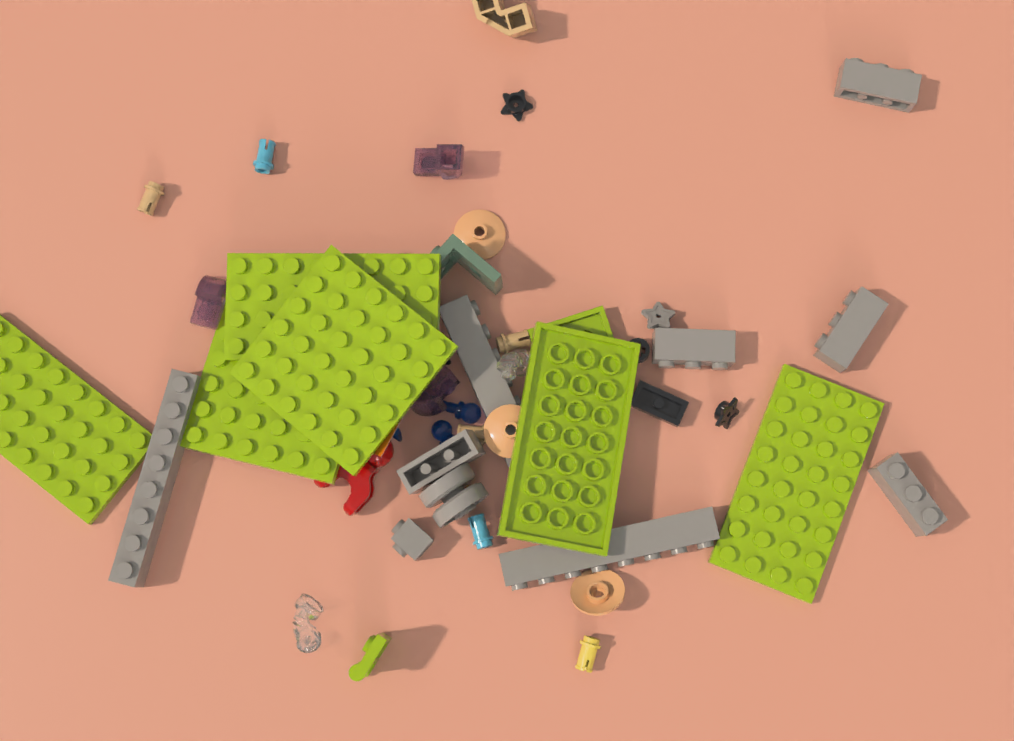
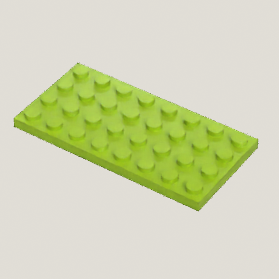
(264, 281)
(63, 428)
(569, 440)
(796, 483)

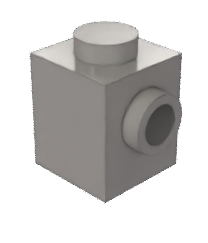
(410, 539)

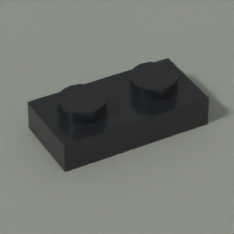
(659, 403)

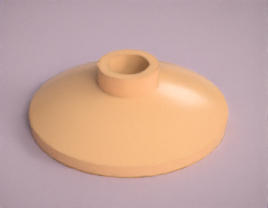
(490, 242)
(495, 426)
(601, 583)

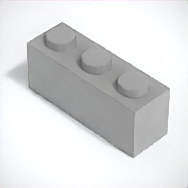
(878, 85)
(849, 329)
(693, 348)
(440, 460)
(907, 495)

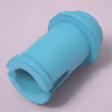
(263, 163)
(480, 531)

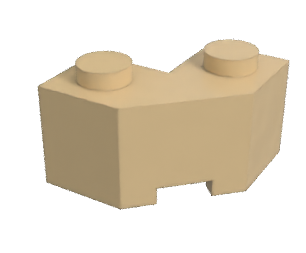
(510, 21)

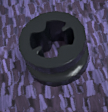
(644, 346)

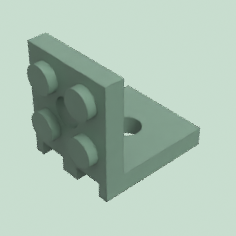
(457, 251)

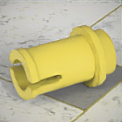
(587, 653)

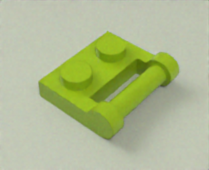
(374, 648)

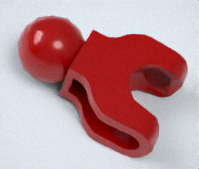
(362, 484)

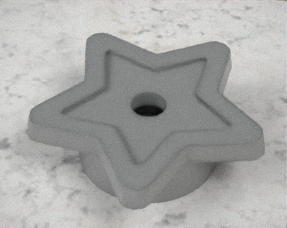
(658, 310)

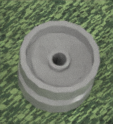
(452, 493)

